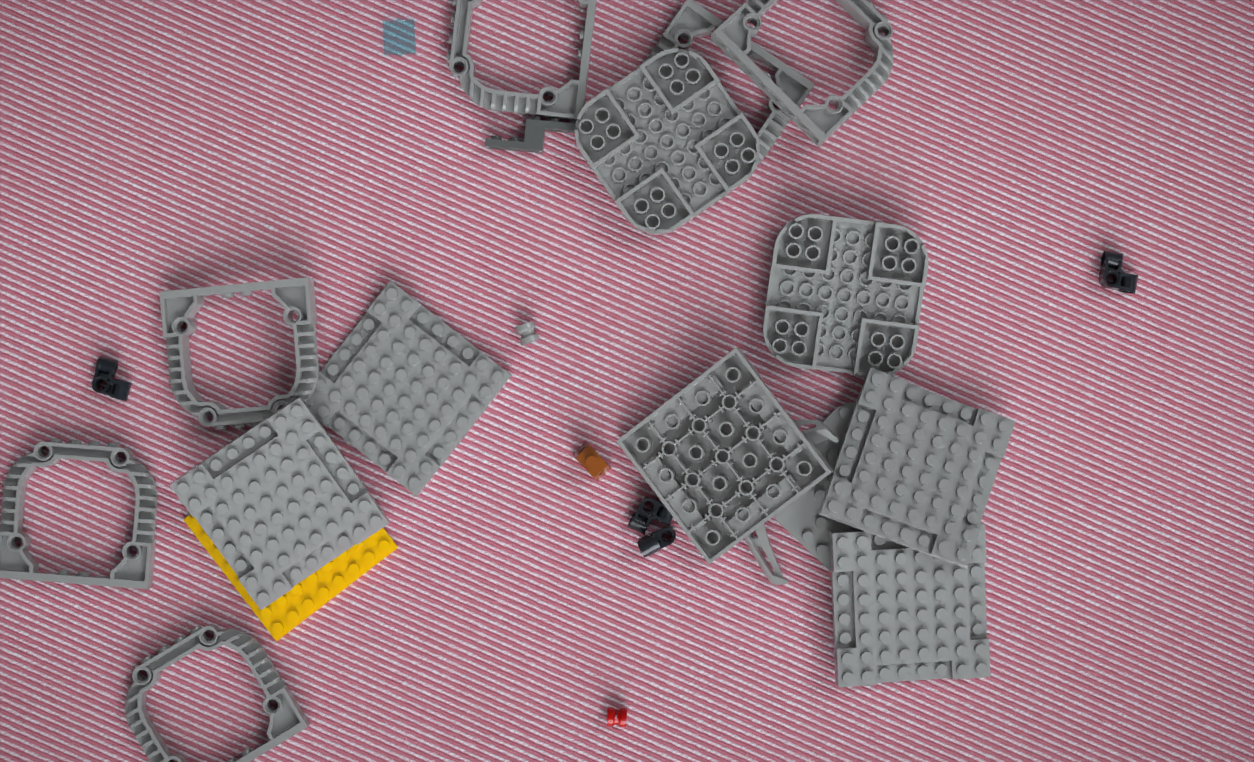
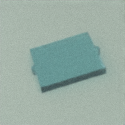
(399, 37)

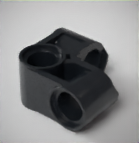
(1111, 264)
(106, 370)
(641, 519)
(654, 542)

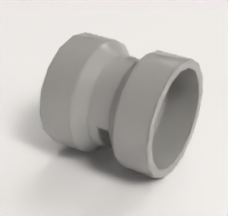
(527, 332)

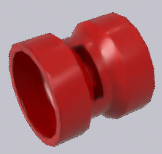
(621, 716)

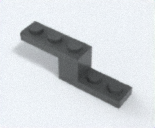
(534, 135)

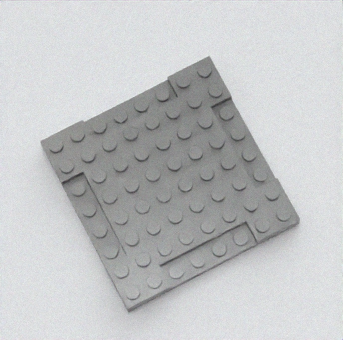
(405, 388)
(724, 455)
(916, 468)
(280, 502)
(905, 612)

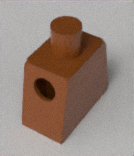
(591, 461)

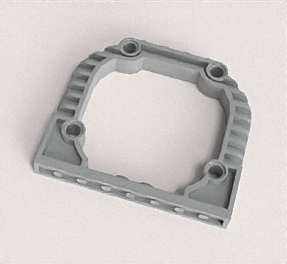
(696, 22)
(567, 99)
(814, 120)
(182, 306)
(132, 570)
(284, 721)

